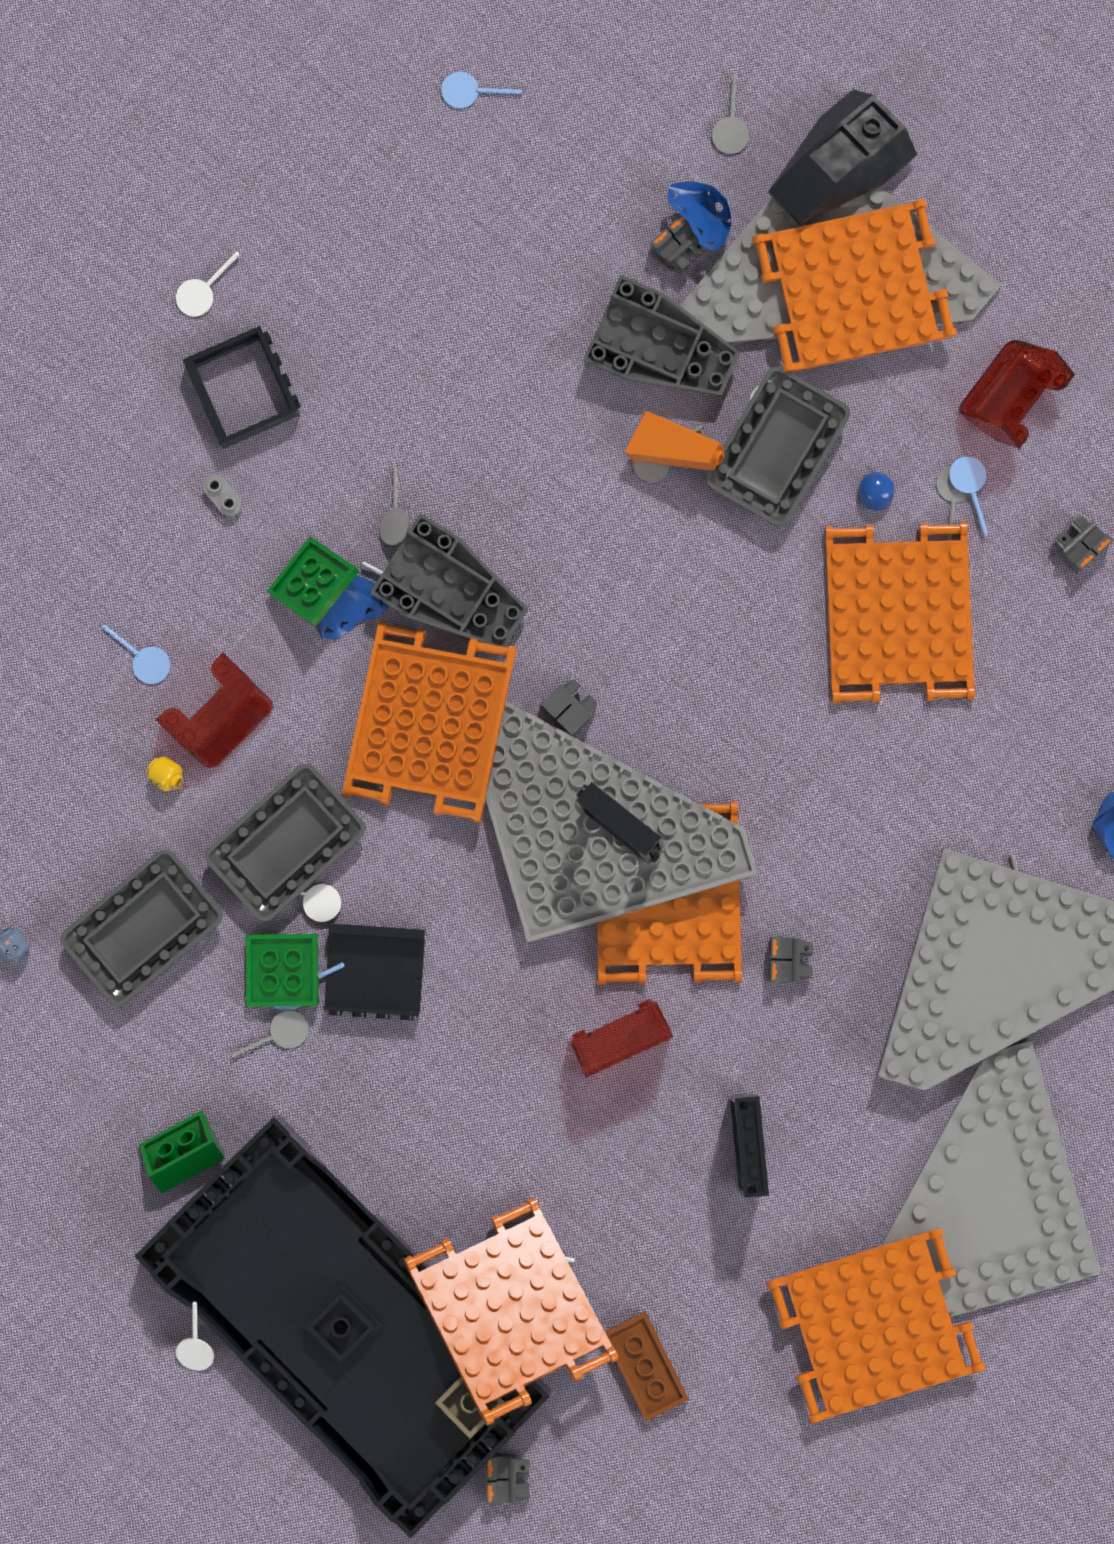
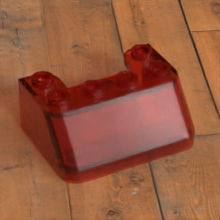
(1011, 389)
(223, 719)

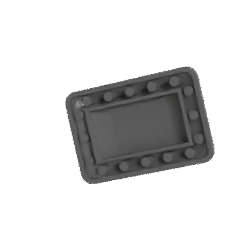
(778, 446)
(285, 842)
(141, 927)

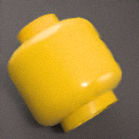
(165, 773)

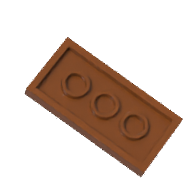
(646, 1366)

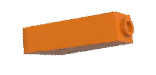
(673, 445)

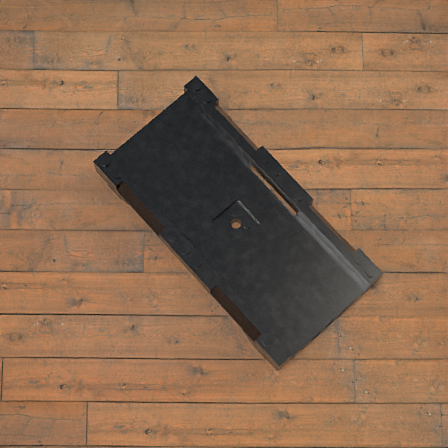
(273, 1270)

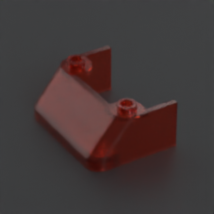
(620, 1038)

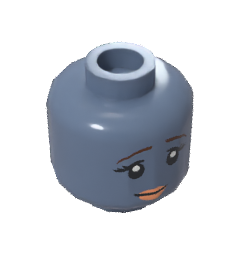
(13, 945)

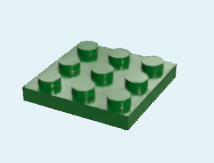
(312, 581)
(282, 970)

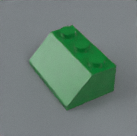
(181, 1152)

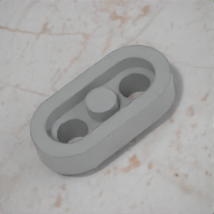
(222, 495)

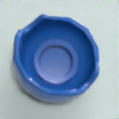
(876, 491)

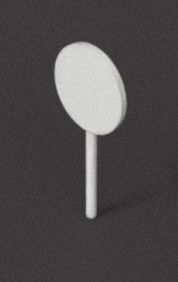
(195, 296)
(321, 902)
(192, 1351)

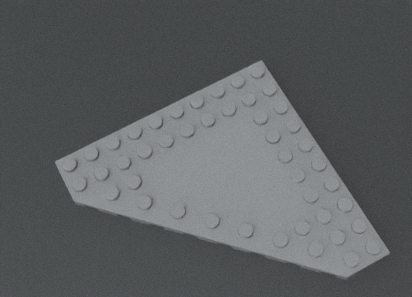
(745, 310)
(570, 867)
(994, 966)
(1000, 1191)

